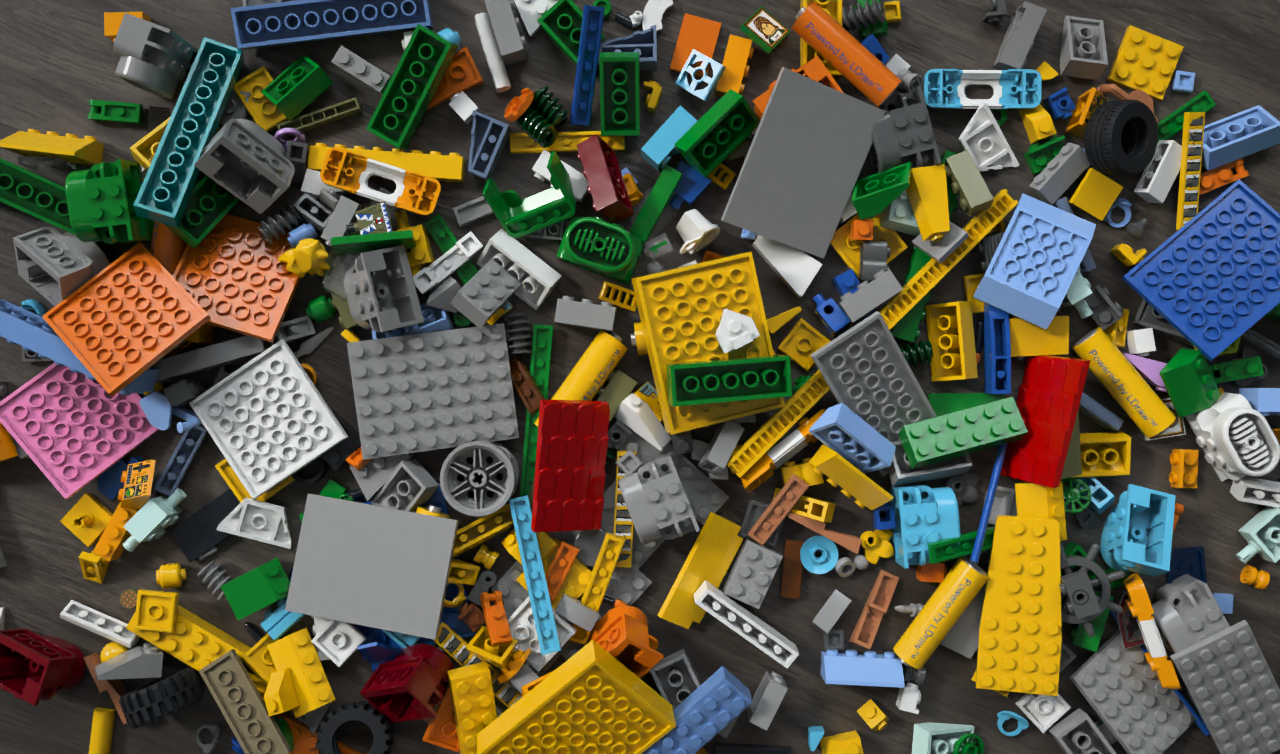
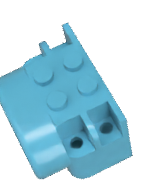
(922, 518)
(1139, 532)

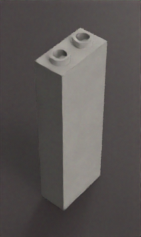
(210, 358)

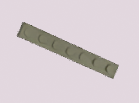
(322, 116)

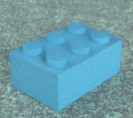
(661, 145)

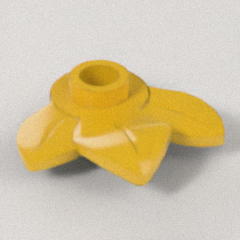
(879, 547)

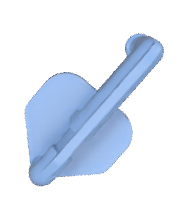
(160, 413)

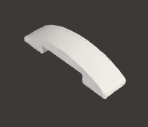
(447, 263)

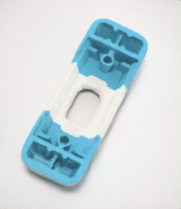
(1010, 88)

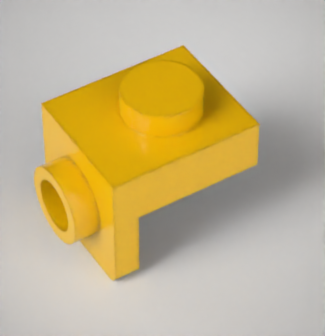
(873, 716)

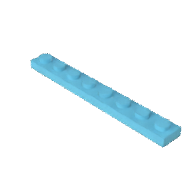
(534, 575)

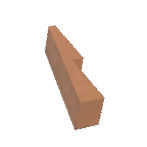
(848, 541)
(874, 609)
(114, 686)

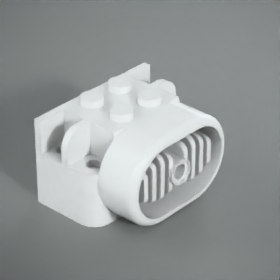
(1235, 438)

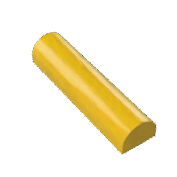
(102, 731)

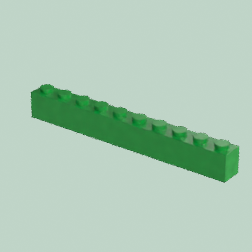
(907, 327)

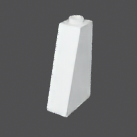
(789, 263)

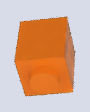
(861, 230)
(931, 572)

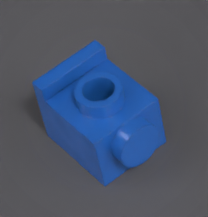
(1053, 104)
(887, 521)

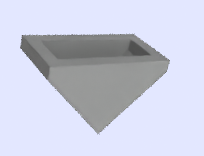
(443, 294)

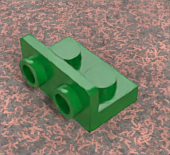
(1041, 155)

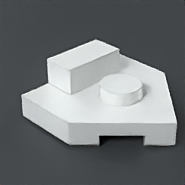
(735, 330)

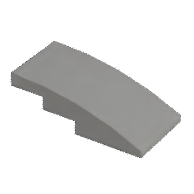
(965, 632)

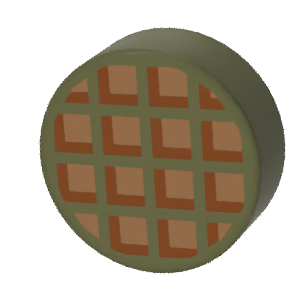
(129, 598)

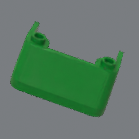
(537, 211)

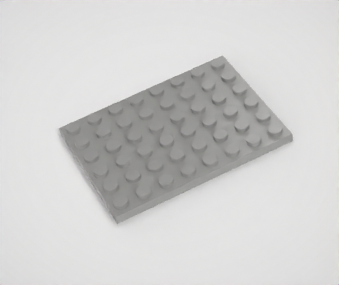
(432, 390)

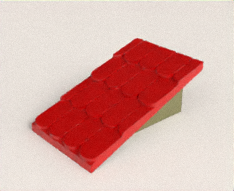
(1050, 412)
(569, 465)

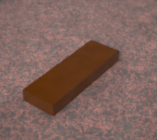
(525, 385)
(791, 569)

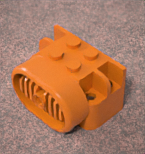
(626, 637)

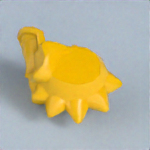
(306, 258)

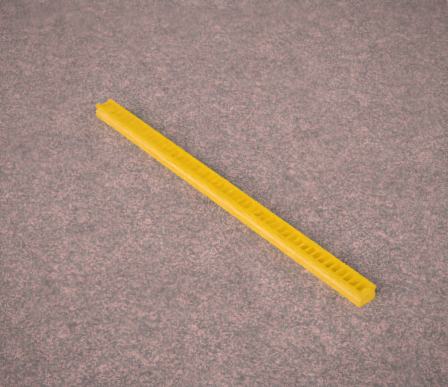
(891, 312)

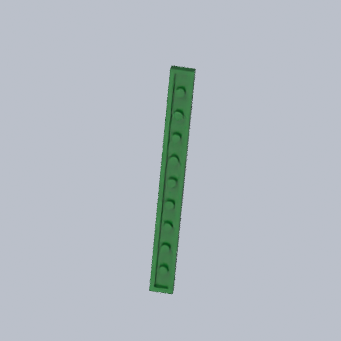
(540, 373)

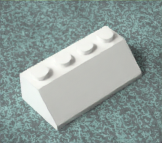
(530, 271)

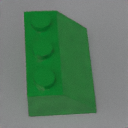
(297, 87)
(1189, 382)

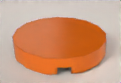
(519, 105)

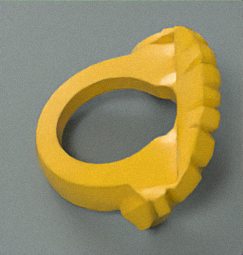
(458, 600)

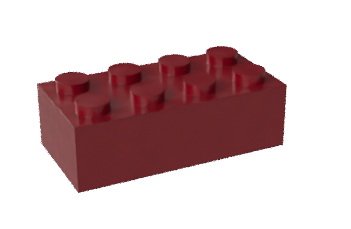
(604, 179)

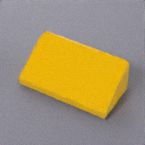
(1118, 330)

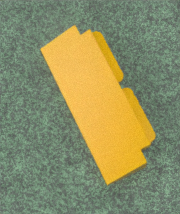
(706, 561)

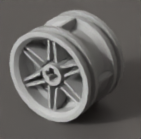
(456, 491)

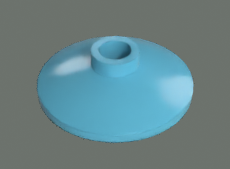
(825, 561)

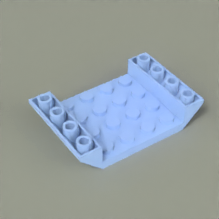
(1035, 261)

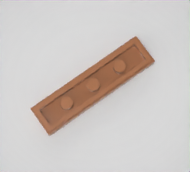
(778, 509)

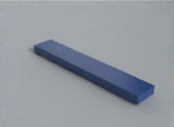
(587, 65)

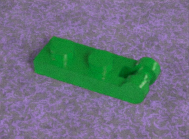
(115, 112)
(1238, 369)

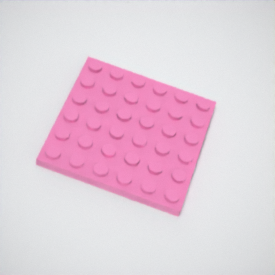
(73, 426)

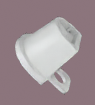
(696, 231)

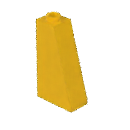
(930, 201)

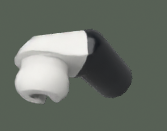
(631, 21)

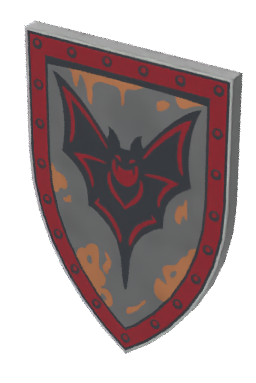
(1128, 626)

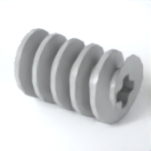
(215, 578)

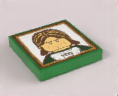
(764, 30)

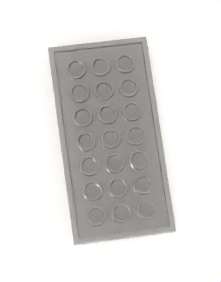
(873, 378)
(1233, 690)

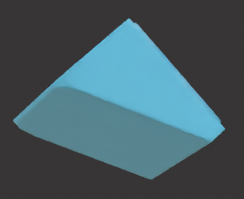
(815, 734)

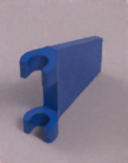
(110, 480)
(378, 653)

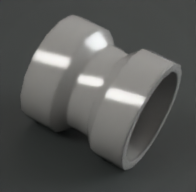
(910, 80)

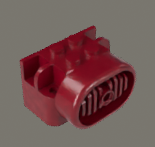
(38, 665)
(409, 684)

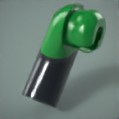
(352, 495)

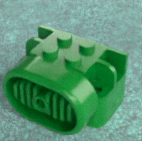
(103, 202)
(614, 260)

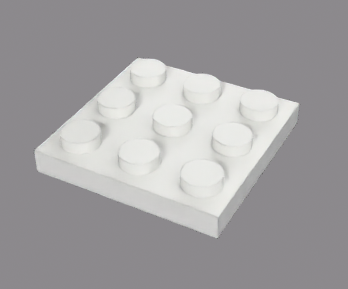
(524, 631)

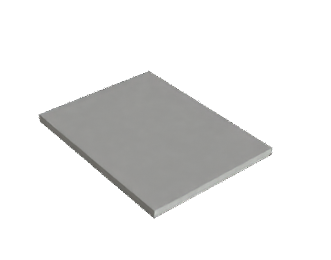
(802, 163)
(372, 566)

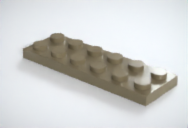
(243, 706)

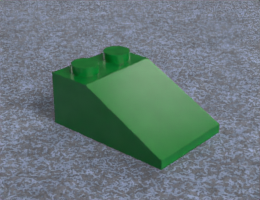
(879, 190)
(256, 589)

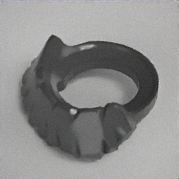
(215, 730)

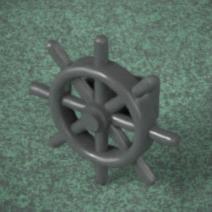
(1079, 590)

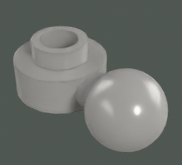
(846, 566)

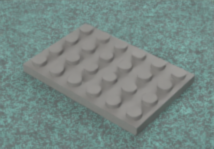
(1131, 698)

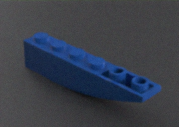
(996, 351)

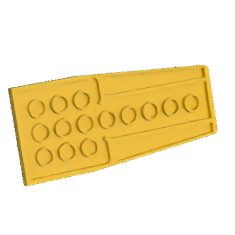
(1022, 608)

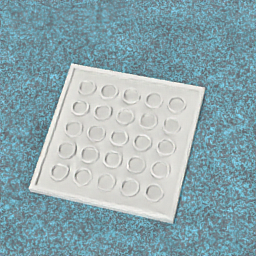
(268, 419)

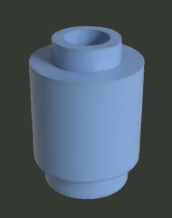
(300, 233)

